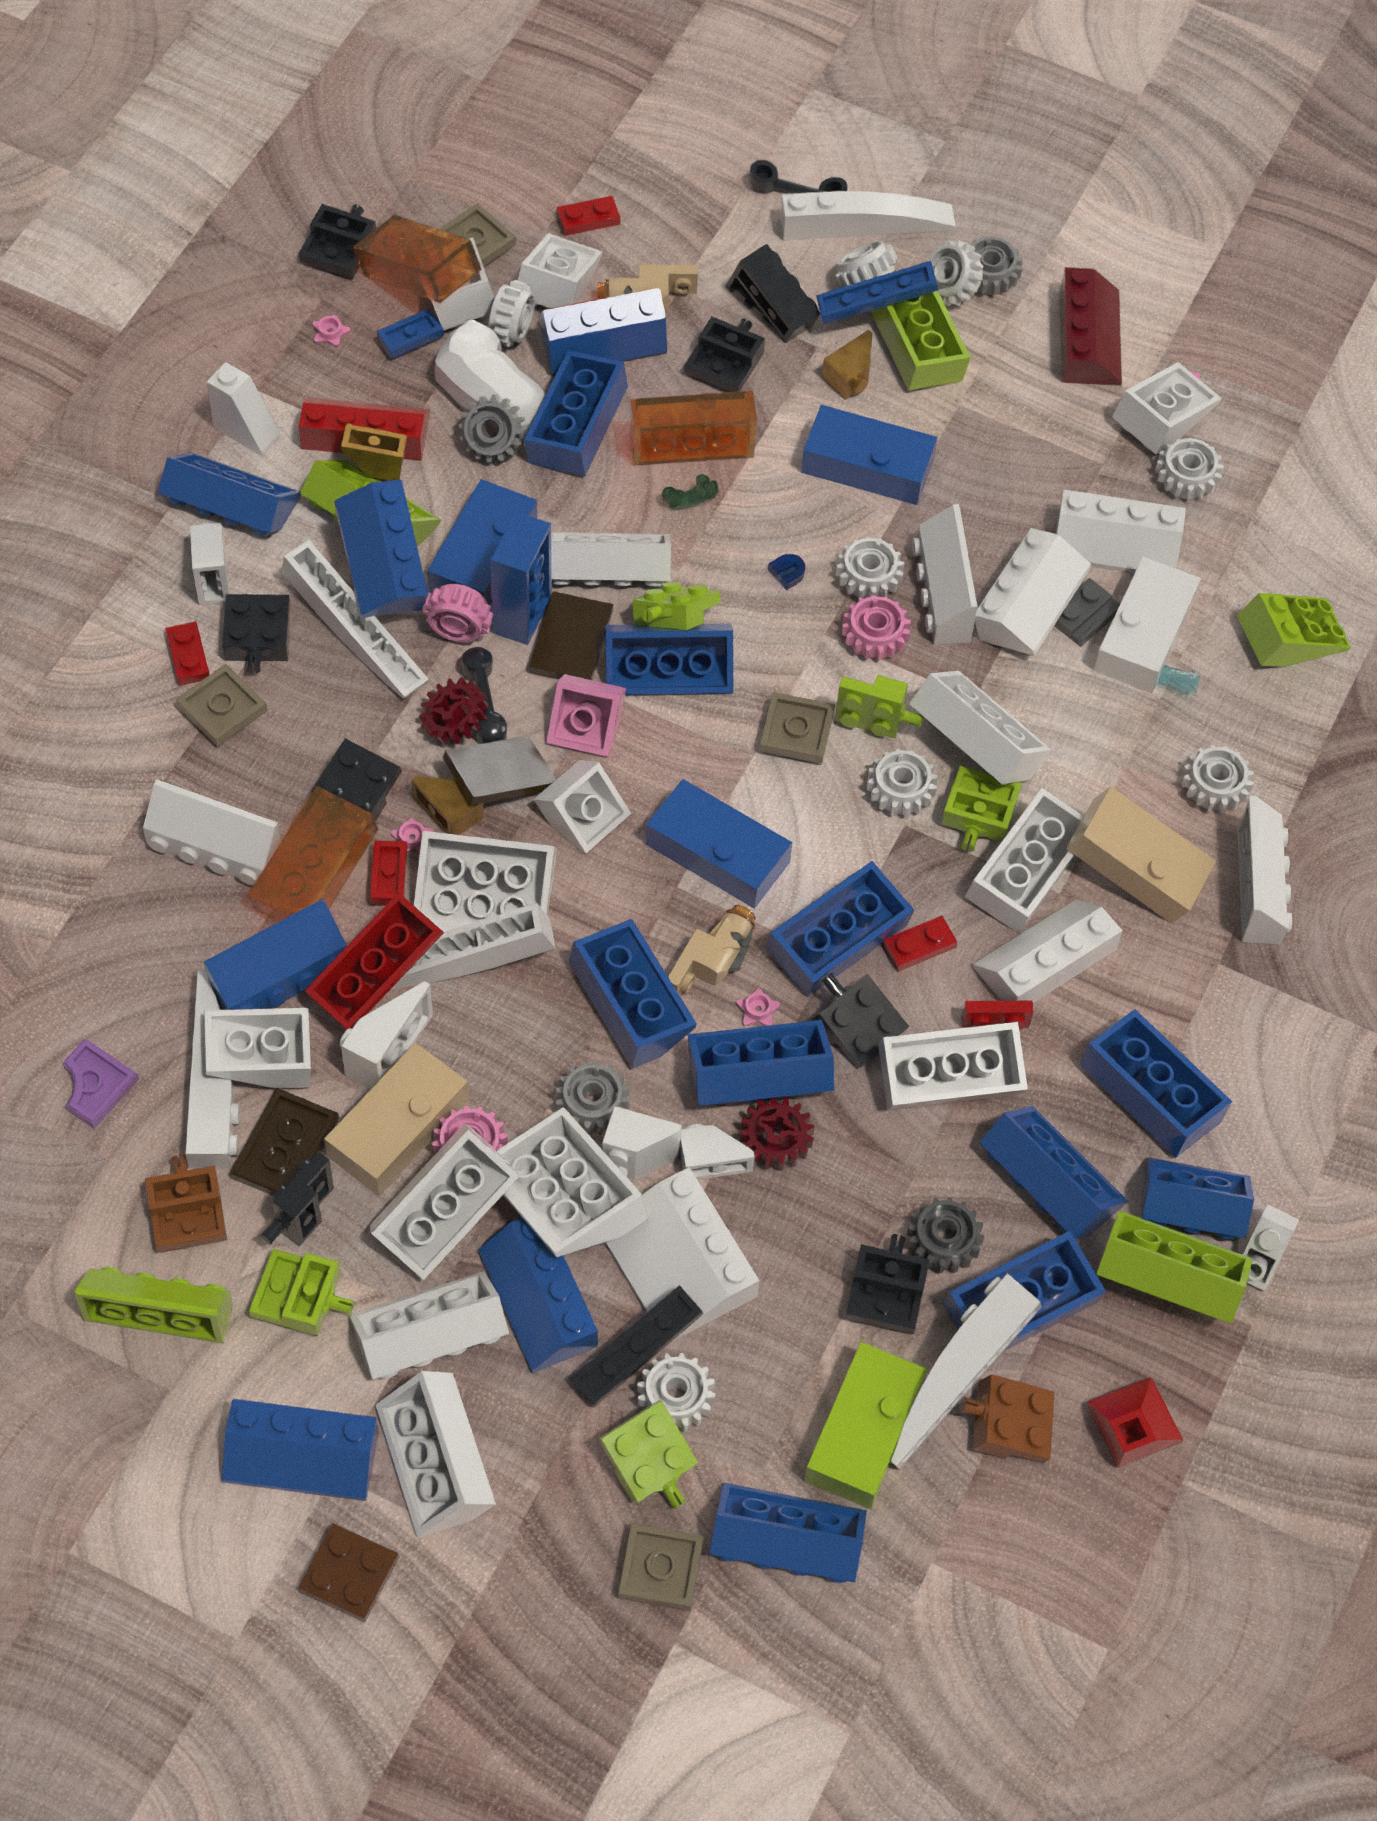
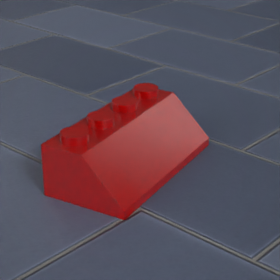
(325, 420)
(374, 961)

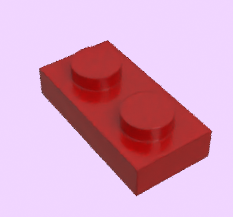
(588, 215)
(187, 653)
(388, 871)
(919, 943)
(997, 1012)

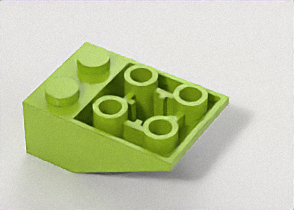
(1291, 629)

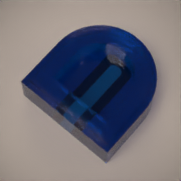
(788, 570)

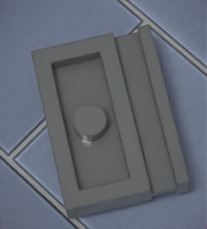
(1087, 612)

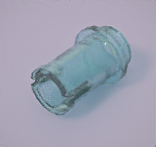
(1180, 679)

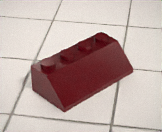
(1090, 328)

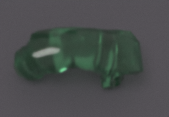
(701, 492)

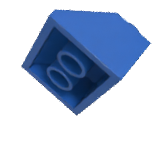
(1197, 1198)

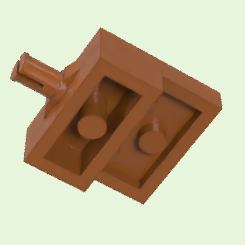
(185, 1207)
(1011, 1418)

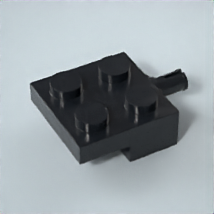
(333, 238)
(725, 354)
(256, 628)
(359, 777)
(859, 1018)
(298, 1203)
(887, 1287)

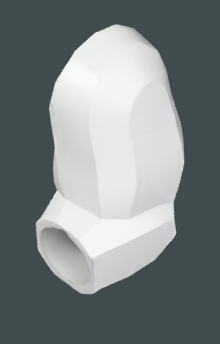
(474, 367)

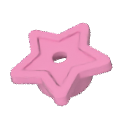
(329, 323)
(408, 829)
(761, 1000)

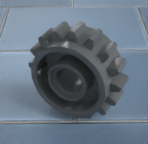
(947, 1217)

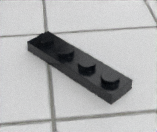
(636, 1346)

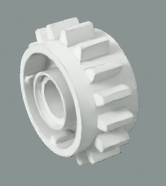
(865, 263)
(956, 271)
(512, 312)
(1189, 468)
(884, 565)
(1214, 793)
(898, 797)
(682, 1374)

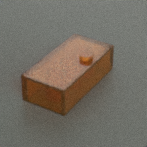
(417, 258)
(692, 428)
(314, 856)

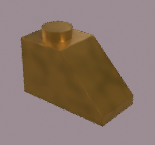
(849, 366)
(375, 451)
(446, 804)

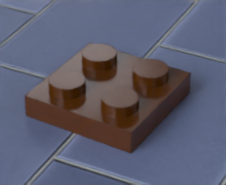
(348, 1572)

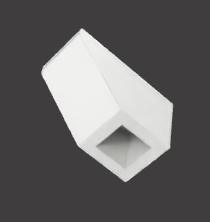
(1268, 1245)

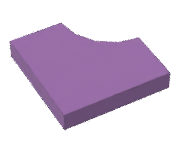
(98, 1082)

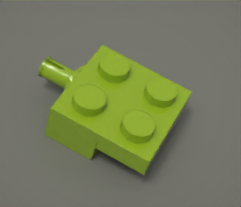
(674, 606)
(874, 707)
(980, 806)
(298, 1292)
(649, 1454)

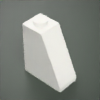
(240, 410)
(209, 563)

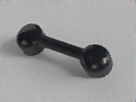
(765, 179)
(478, 666)

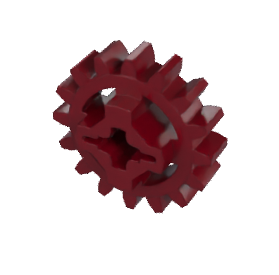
(453, 711)
(773, 1117)

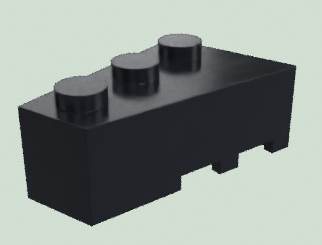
(774, 293)

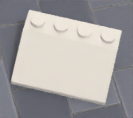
(480, 878)
(570, 1187)
(686, 1247)

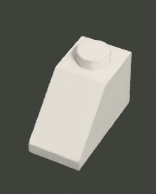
(713, 1152)

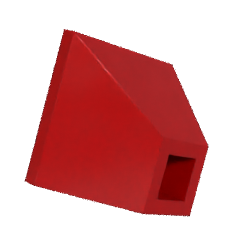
(1134, 1422)

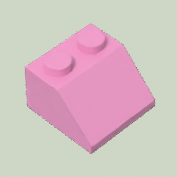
(585, 715)

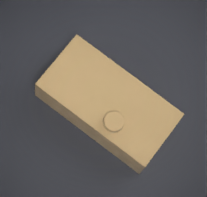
(1141, 854)
(396, 1119)

